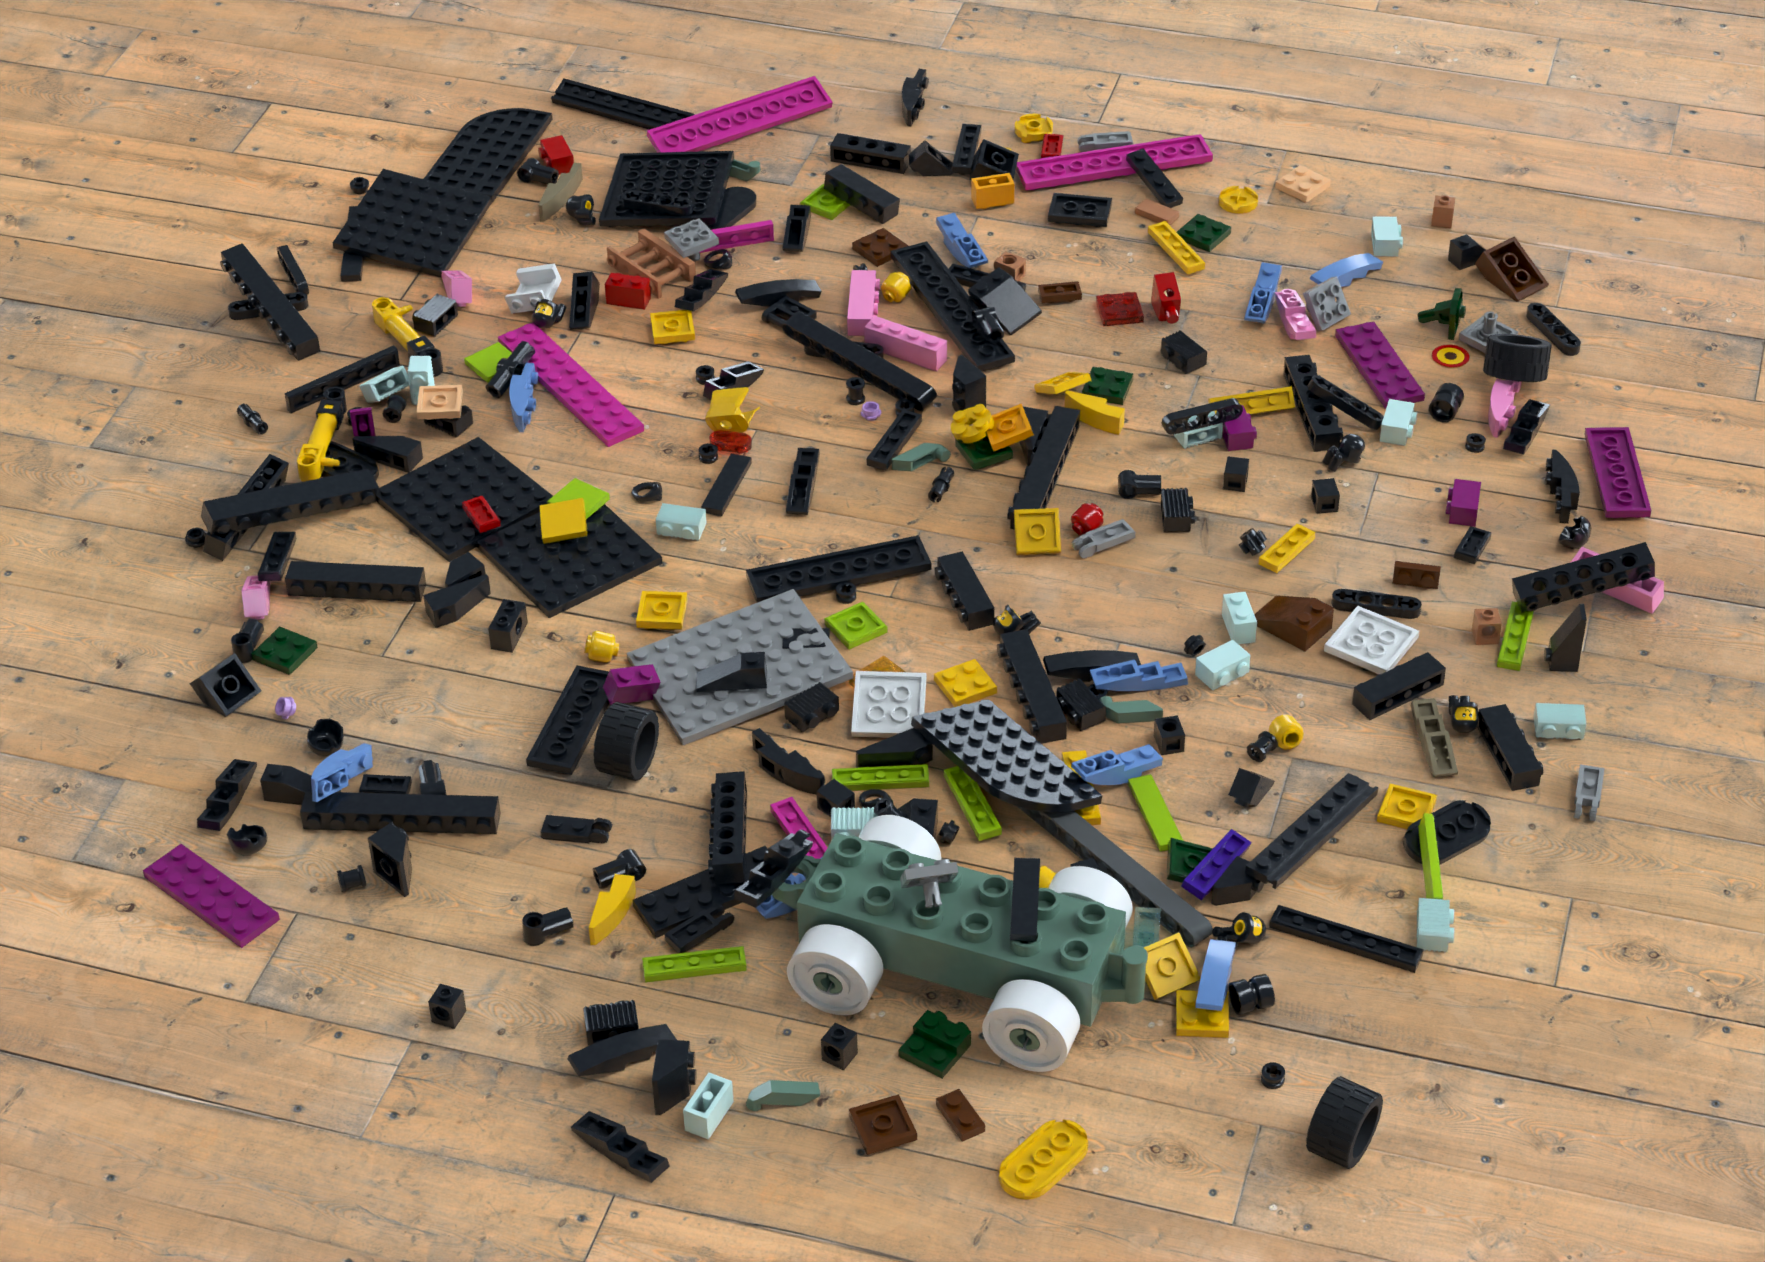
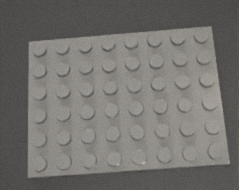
(743, 631)

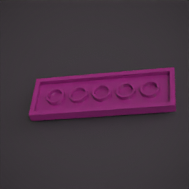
(1379, 363)
(1617, 472)
(211, 895)

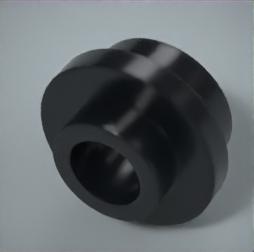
(359, 185)
(195, 537)
(1194, 645)
(949, 832)

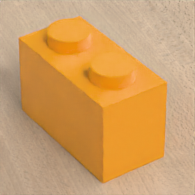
(992, 191)

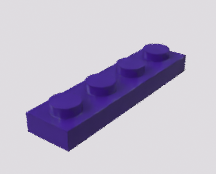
(1212, 867)

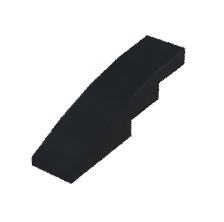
(701, 290)
(772, 291)
(1526, 427)
(803, 481)
(1079, 663)
(228, 793)
(766, 878)
(617, 1051)
(619, 1147)

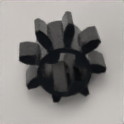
(1252, 541)

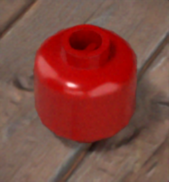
(1087, 518)

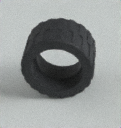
(1517, 357)
(626, 741)
(1344, 1122)

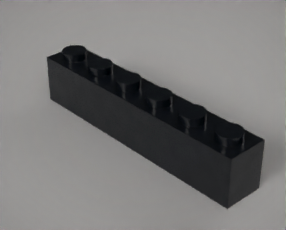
(355, 581)
(1032, 686)

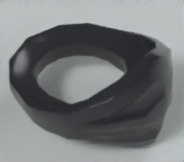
(723, 263)
(654, 494)
(869, 793)

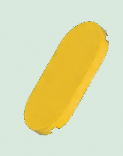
(1043, 1159)

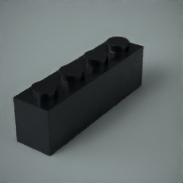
(861, 193)
(965, 591)
(1398, 686)
(1509, 747)

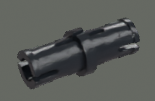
(252, 419)
(941, 484)

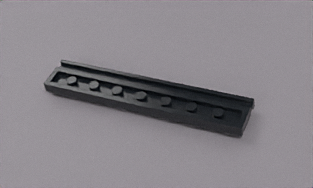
(615, 105)
(1311, 830)

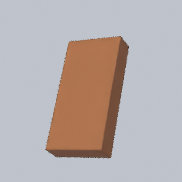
(1156, 212)

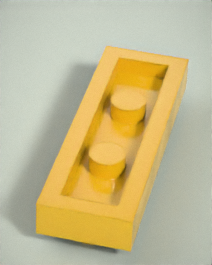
(1286, 548)

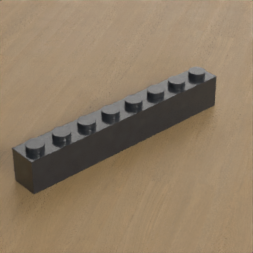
(270, 302)
(1046, 461)
(289, 502)
(405, 811)

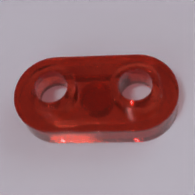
(731, 441)

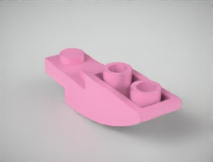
(1293, 315)
(1501, 405)

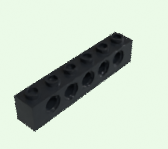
(1315, 412)
(269, 475)
(1583, 577)
(728, 828)

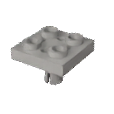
(691, 239)
(1323, 306)
(1481, 329)
(929, 877)

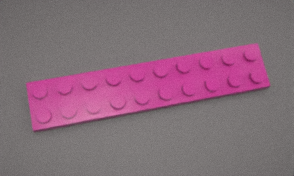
(741, 117)
(1111, 162)
(575, 387)

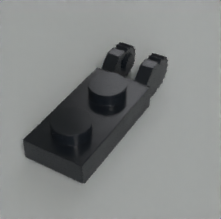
(576, 829)
(699, 928)

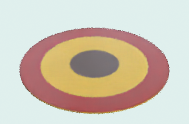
(1450, 356)

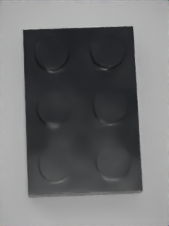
(1080, 209)

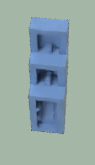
(1348, 269)
(1145, 677)
(1215, 975)

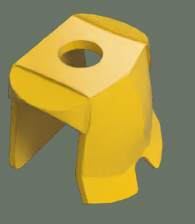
(725, 411)

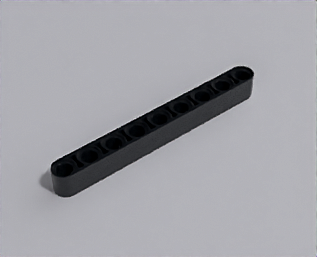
(859, 360)

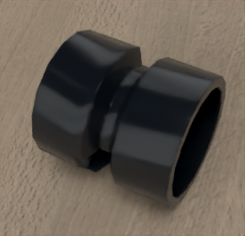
(1446, 402)
(1255, 993)

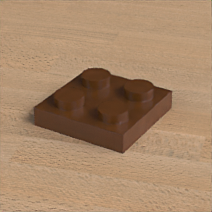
(877, 246)
(882, 1124)

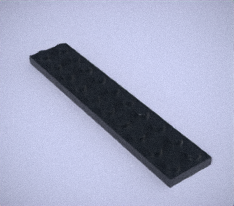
(949, 305)

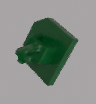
(1446, 312)

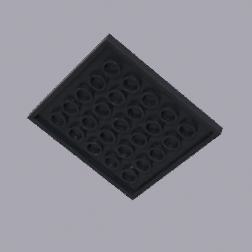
(689, 175)
(412, 223)
(433, 495)
(572, 569)

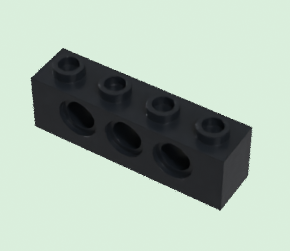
(870, 153)

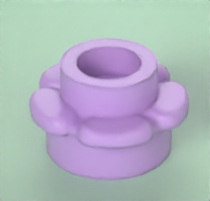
(870, 410)
(285, 707)

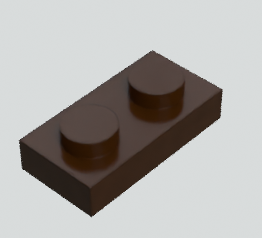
(1060, 292)
(1416, 574)
(960, 1115)

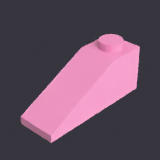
(458, 286)
(256, 597)

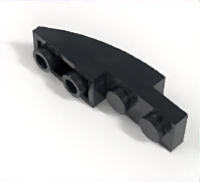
(912, 96)
(1562, 484)
(787, 768)

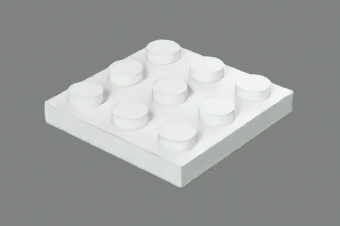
(1371, 641)
(886, 702)

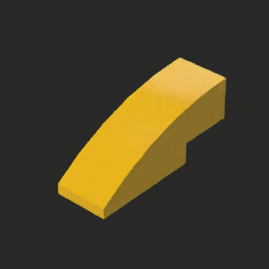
(1096, 412)
(611, 907)

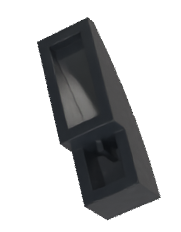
(797, 228)
(732, 377)

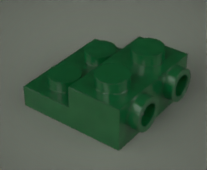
(936, 1043)

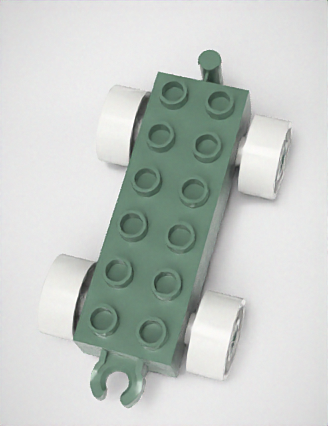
(862, 921)

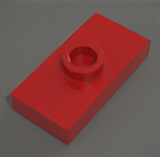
(1052, 145)
(481, 514)

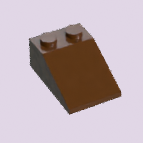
(1511, 270)
(1296, 620)

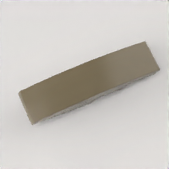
(558, 194)
(1434, 738)

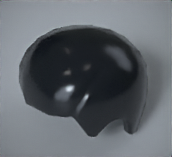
(1578, 535)
(325, 737)
(248, 839)

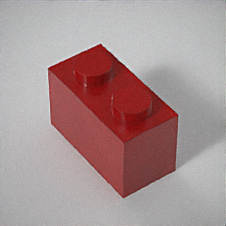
(556, 154)
(627, 291)

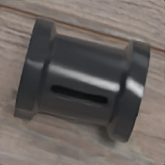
(855, 390)
(392, 412)
(1262, 746)
(886, 807)
(351, 878)

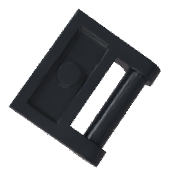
(786, 308)

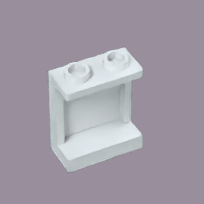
(535, 284)

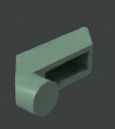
(745, 171)
(920, 456)
(1131, 710)
(782, 1093)

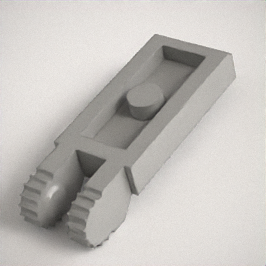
(1104, 140)
(1103, 538)
(1588, 790)

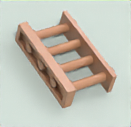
(656, 250)

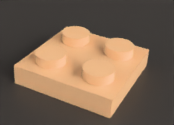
(1302, 183)
(439, 402)

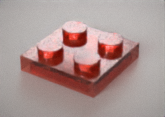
(1119, 309)

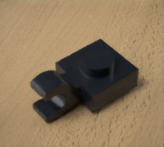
(789, 851)

